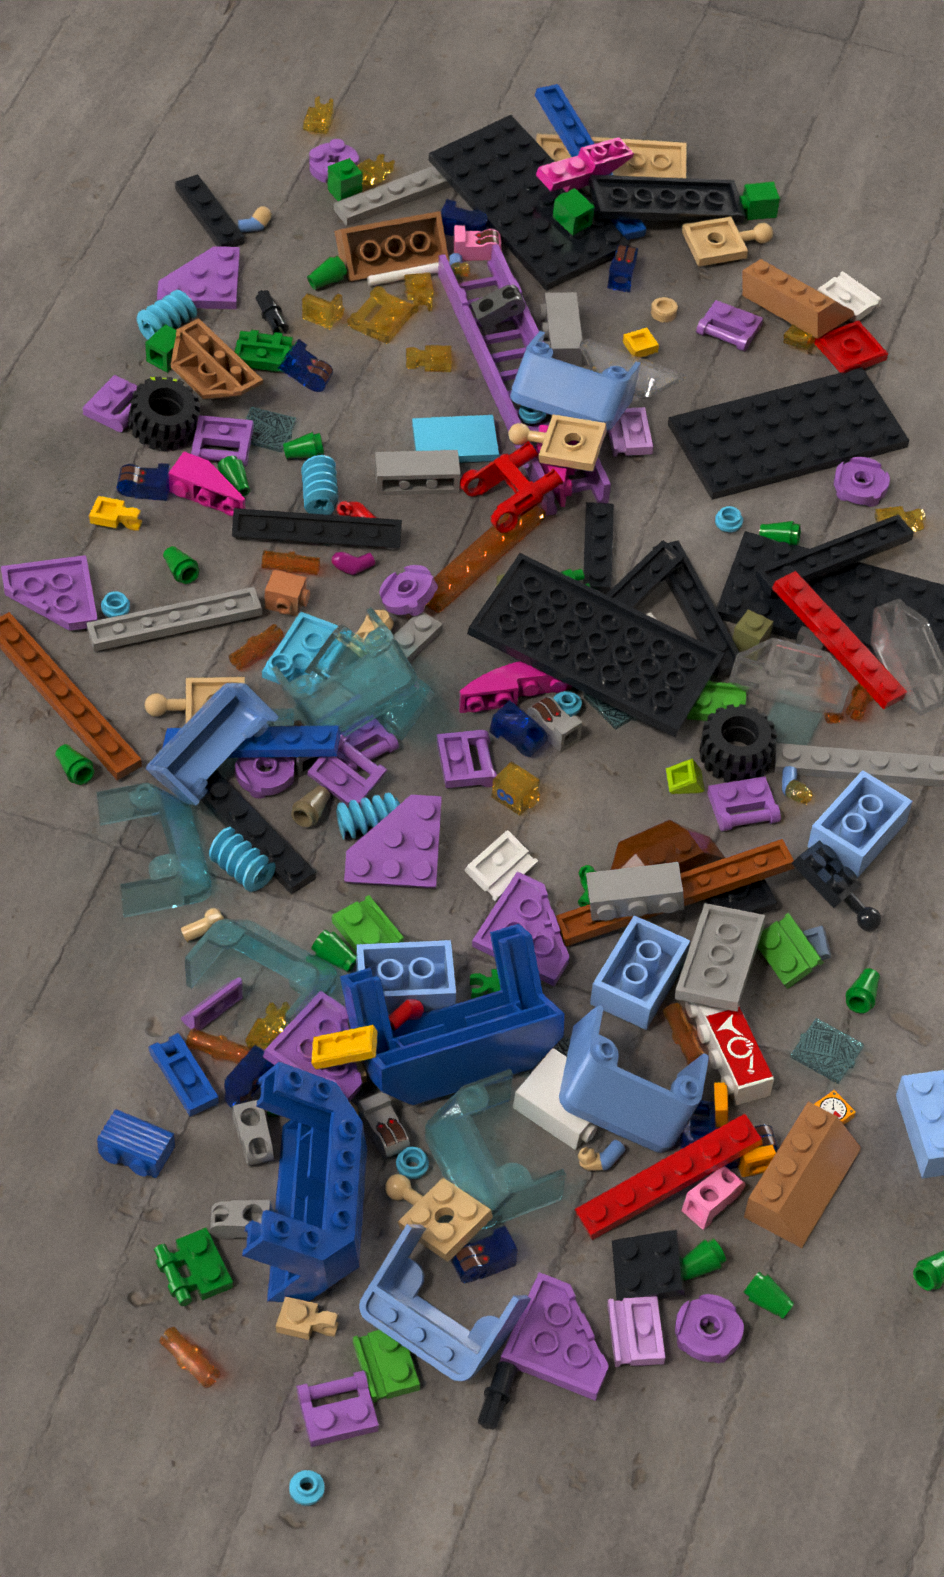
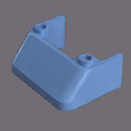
(570, 389)
(209, 740)
(621, 1100)
(439, 1340)

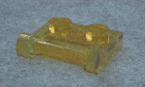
(386, 321)

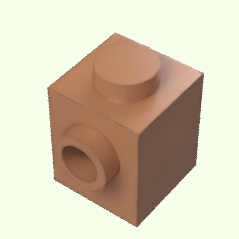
(286, 593)

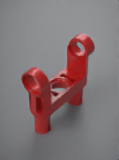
(507, 468)

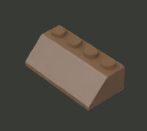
(391, 245)
(792, 299)
(803, 1176)

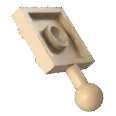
(729, 241)
(561, 431)
(197, 694)
(441, 1200)

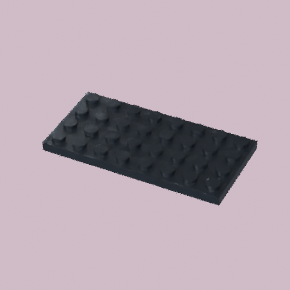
(498, 176)
(787, 432)
(849, 592)
(596, 644)

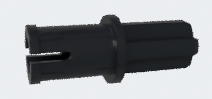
(271, 312)
(497, 1395)

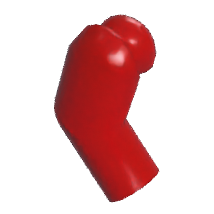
(353, 509)
(408, 1010)

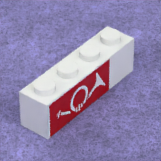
(733, 1052)

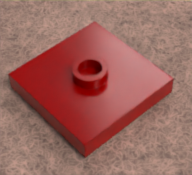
(851, 347)

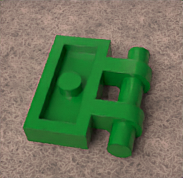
(262, 349)
(203, 1263)

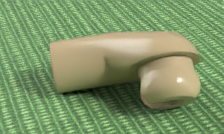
(201, 926)

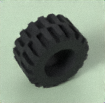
(167, 397)
(742, 726)

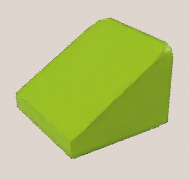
(685, 778)

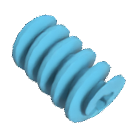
(169, 311)
(319, 485)
(365, 815)
(241, 860)

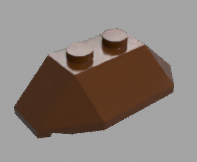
(666, 844)

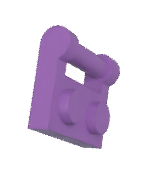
(730, 325)
(109, 401)
(222, 432)
(367, 735)
(457, 759)
(343, 780)
(742, 797)
(338, 1419)

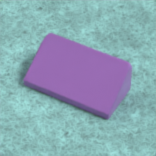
(214, 1005)

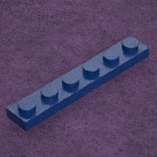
(285, 742)

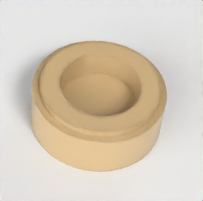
(664, 309)

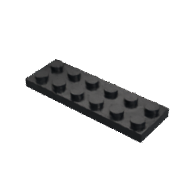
(665, 198)

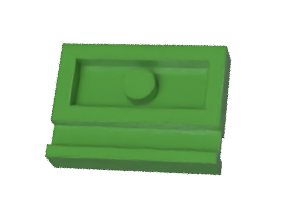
(716, 696)
(365, 924)
(788, 951)
(386, 1366)

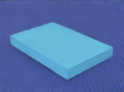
(470, 435)
(303, 642)

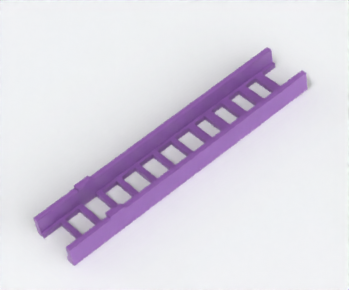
(526, 330)

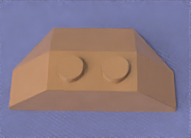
(210, 364)

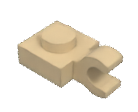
(301, 1317)

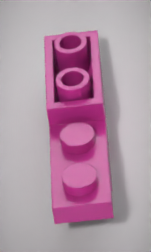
(592, 160)
(507, 684)

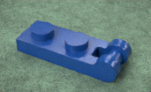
(184, 1075)

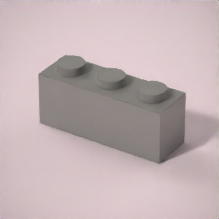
(562, 326)
(417, 472)
(635, 891)

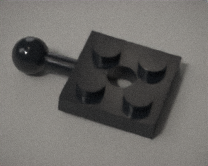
(835, 882)

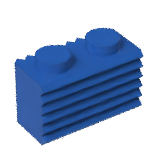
(135, 1144)

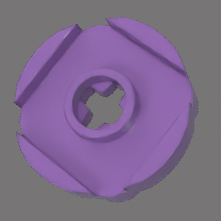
(327, 154)
(865, 493)
(408, 590)
(265, 783)
(704, 1346)

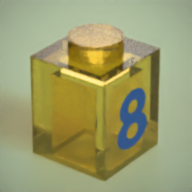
(516, 788)

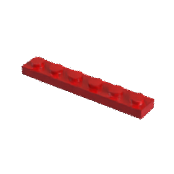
(839, 640)
(668, 1176)

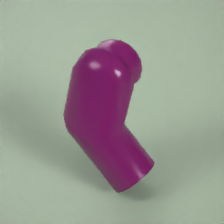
(352, 564)

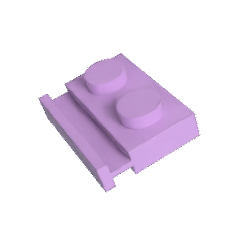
(631, 433)
(636, 1331)

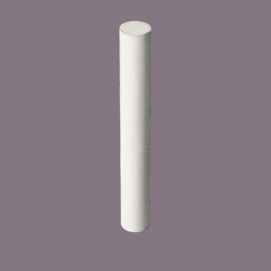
(399, 274)

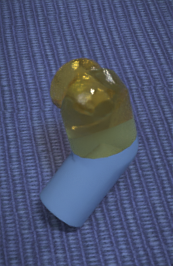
(459, 269)
(793, 788)

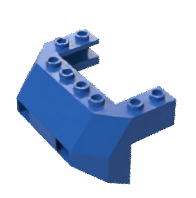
(464, 1039)
(320, 1187)

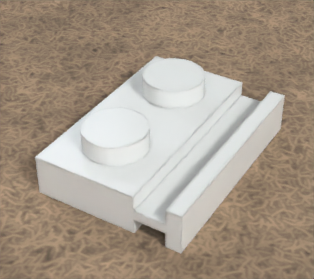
(851, 294)
(499, 864)

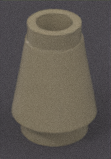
(310, 807)

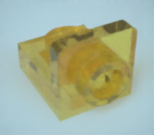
(322, 311)

